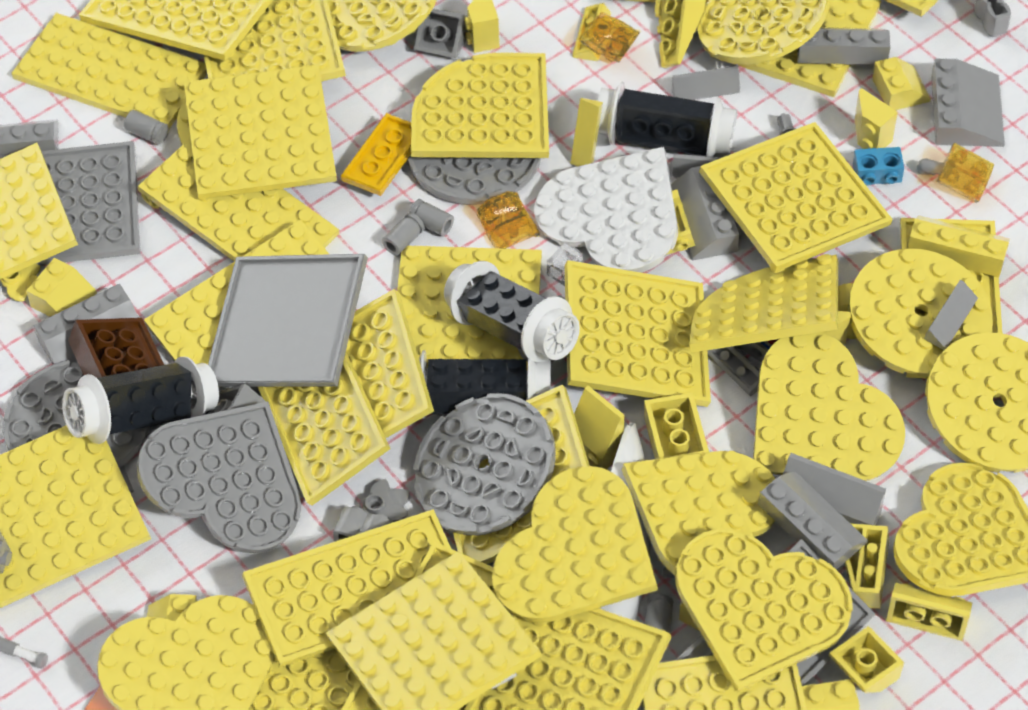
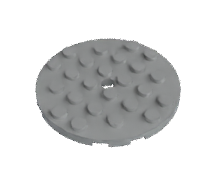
(472, 179)
(39, 411)
(501, 493)

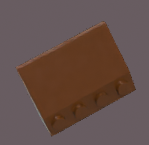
(113, 346)

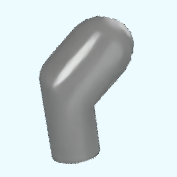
(929, 166)

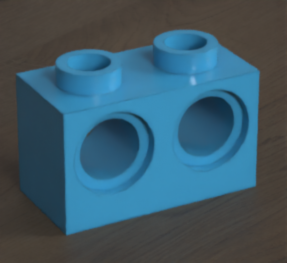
(879, 165)

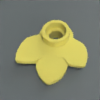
(20, 282)

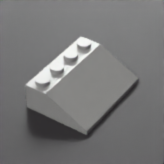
(966, 104)

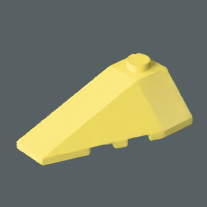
(676, 26)

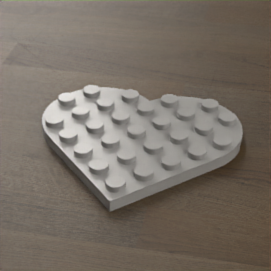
(228, 473)

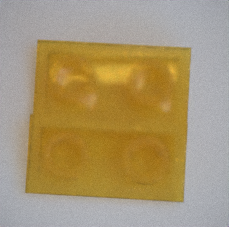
(965, 172)

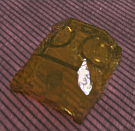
(610, 37)
(506, 220)

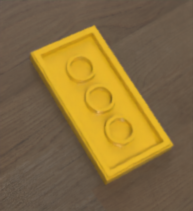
(380, 156)

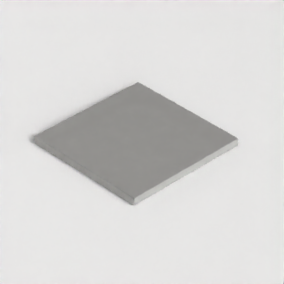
(287, 320)

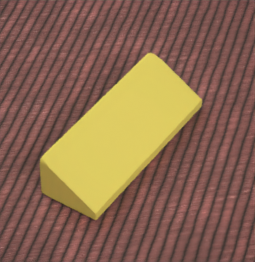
(589, 16)
(586, 132)

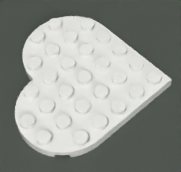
(614, 209)

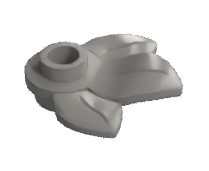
(390, 501)

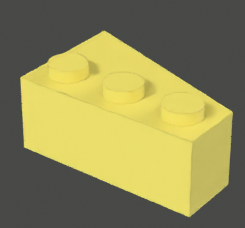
(868, 565)

